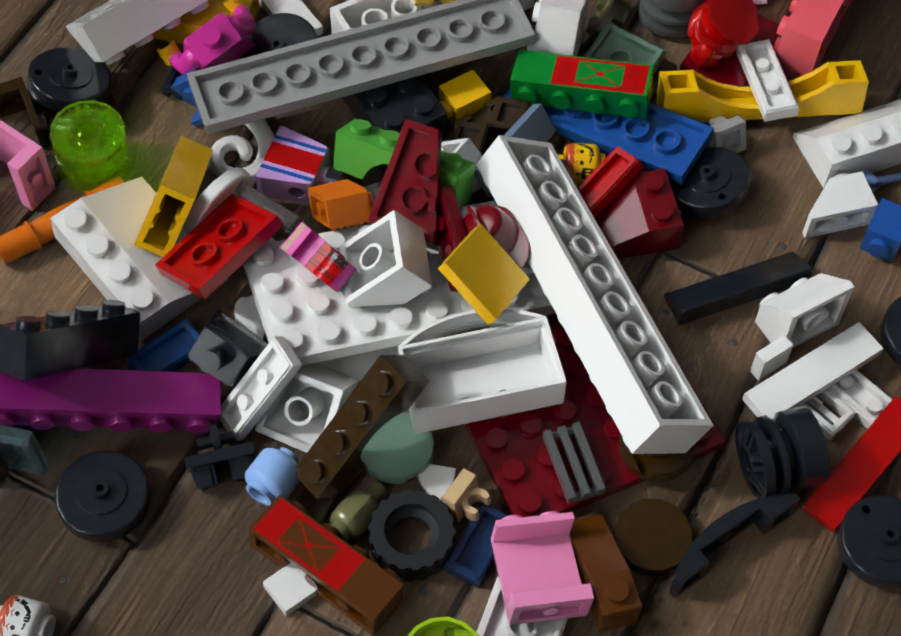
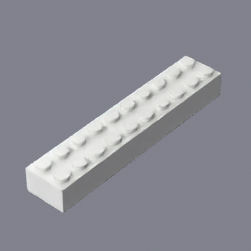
(595, 299)

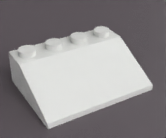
(101, 239)

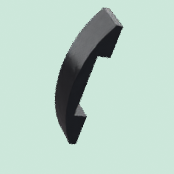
(763, 512)

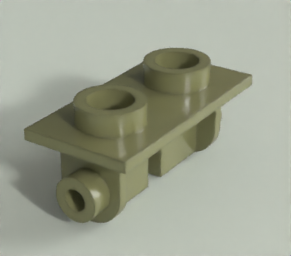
(608, 11)

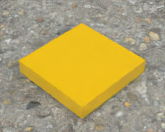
(484, 274)

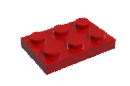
(219, 245)

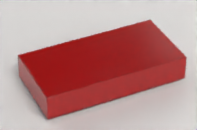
(609, 180)

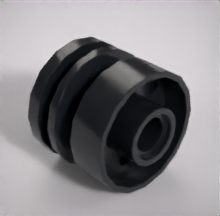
(782, 452)

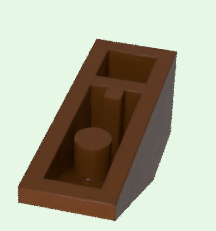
(603, 565)

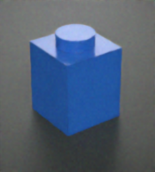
(884, 231)

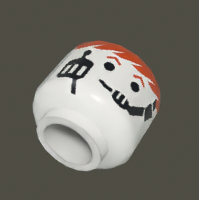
(26, 617)

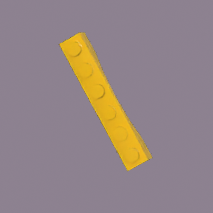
(828, 90)

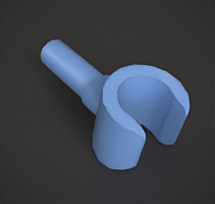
(875, 182)

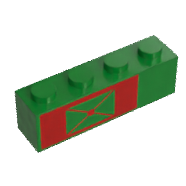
(583, 83)

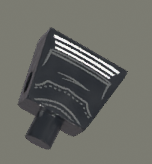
(226, 349)

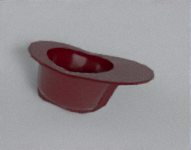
(503, 229)

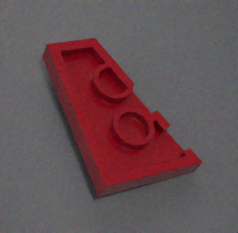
(413, 179)

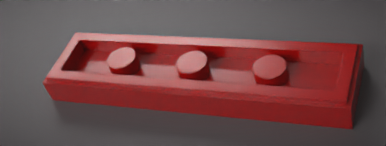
(858, 469)

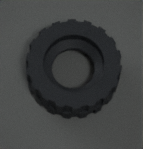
(419, 506)

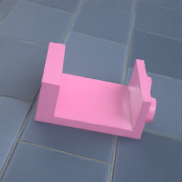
(27, 166)
(539, 568)

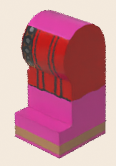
(318, 257)

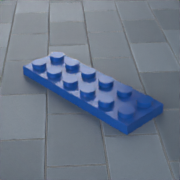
(657, 142)

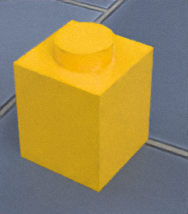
(463, 96)

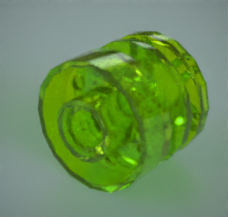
(89, 144)

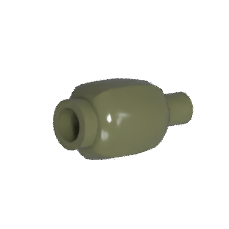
(355, 511)

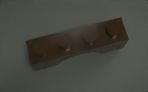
(381, 395)

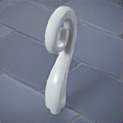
(264, 138)

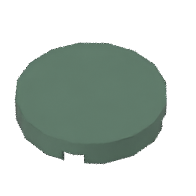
(397, 451)

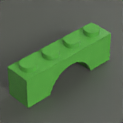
(364, 148)

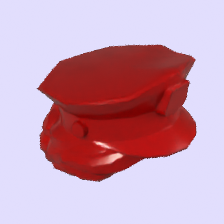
(719, 28)

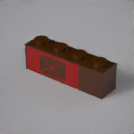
(339, 571)

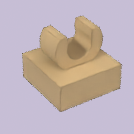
(463, 494)

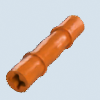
(38, 232)

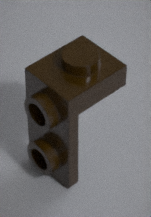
(16, 98)

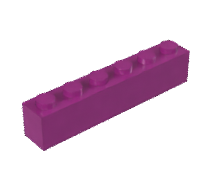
(112, 400)

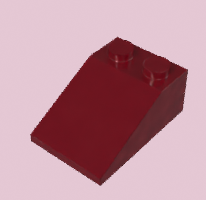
(643, 217)

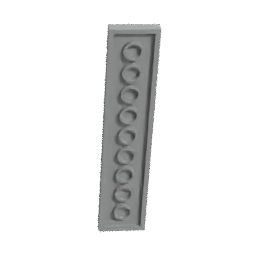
(356, 60)

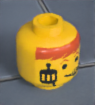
(582, 159)

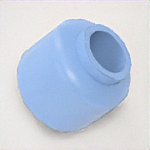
(272, 475)

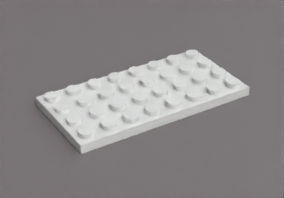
(326, 328)

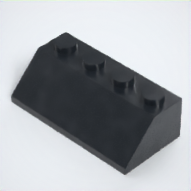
(68, 339)

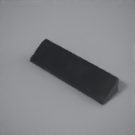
(736, 287)

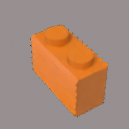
(340, 204)

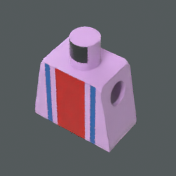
(294, 166)

